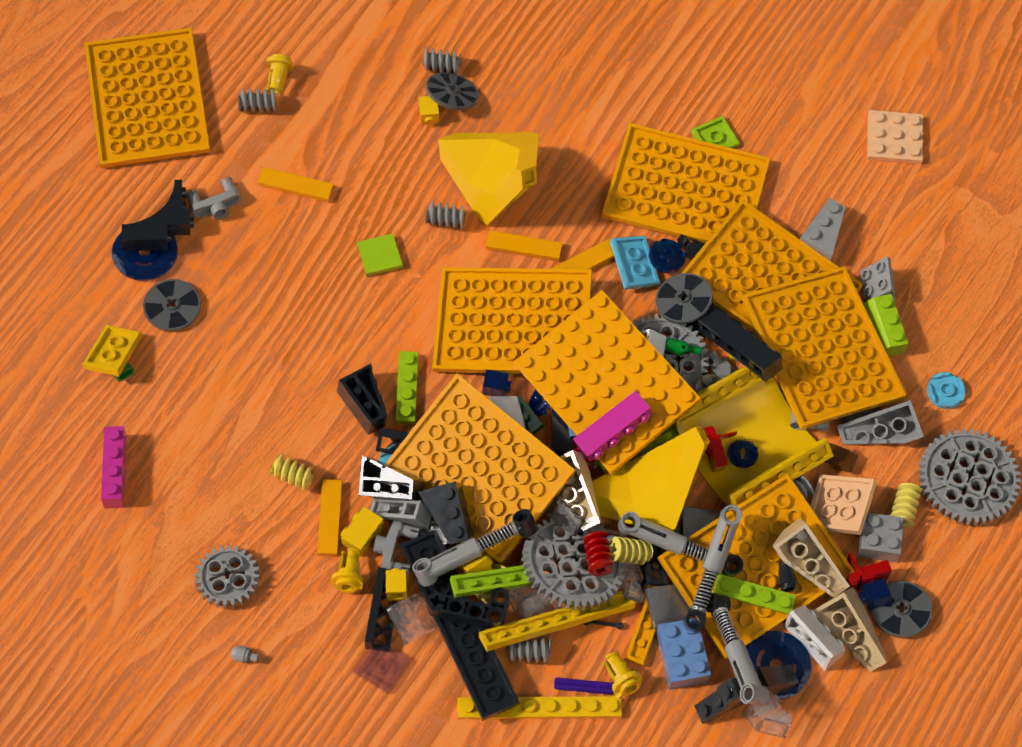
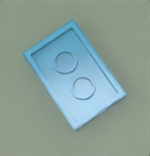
(634, 263)

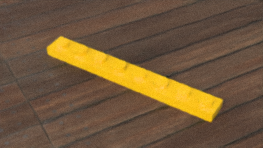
(551, 622)
(550, 708)

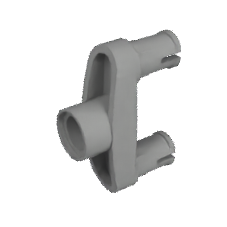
(217, 204)
(386, 545)

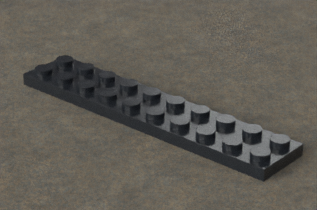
(478, 668)

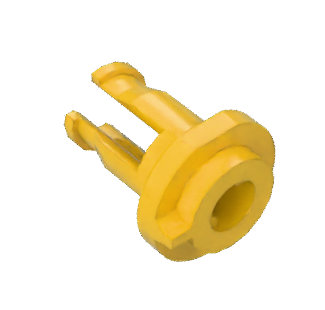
(279, 68)
(347, 578)
(625, 681)

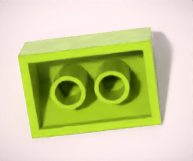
(887, 324)

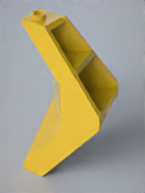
(491, 168)
(654, 482)

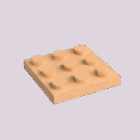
(895, 137)
(843, 502)

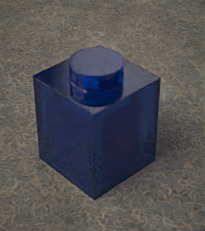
(496, 383)
(875, 594)

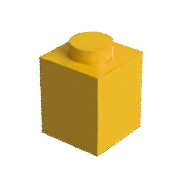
(428, 111)
(396, 584)

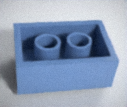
(683, 654)

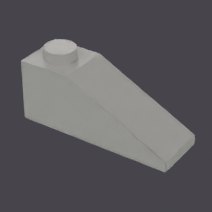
(407, 511)

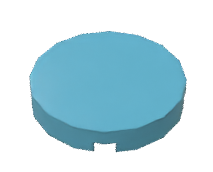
(946, 390)

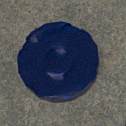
(666, 256)

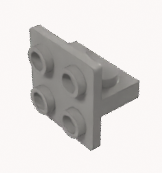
(878, 280)

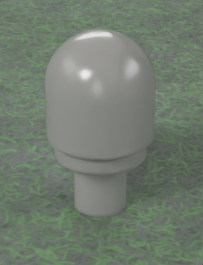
(243, 654)

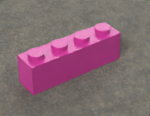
(613, 426)
(114, 467)

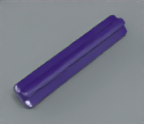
(583, 685)

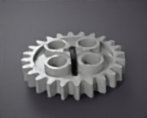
(230, 592)

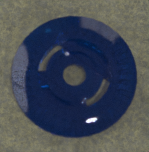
(160, 261)
(787, 650)

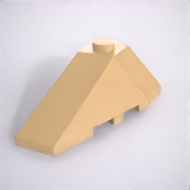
(579, 490)
(805, 554)
(850, 624)

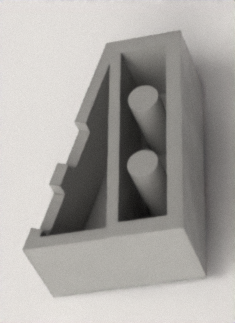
(824, 229)

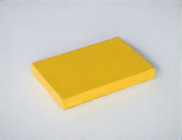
(112, 350)

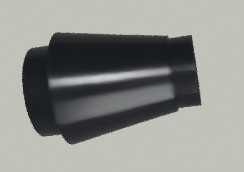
(787, 579)

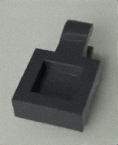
(691, 249)

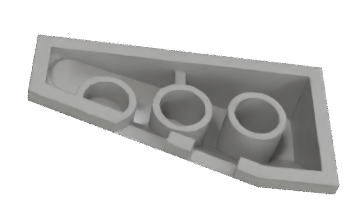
(889, 425)

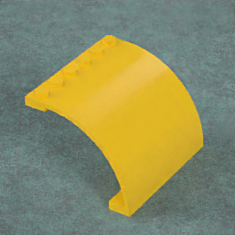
(759, 415)

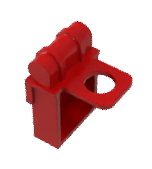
(715, 449)
(867, 573)

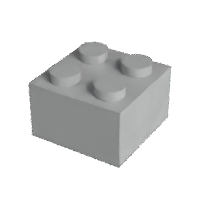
(881, 538)

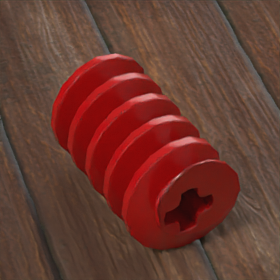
(598, 553)

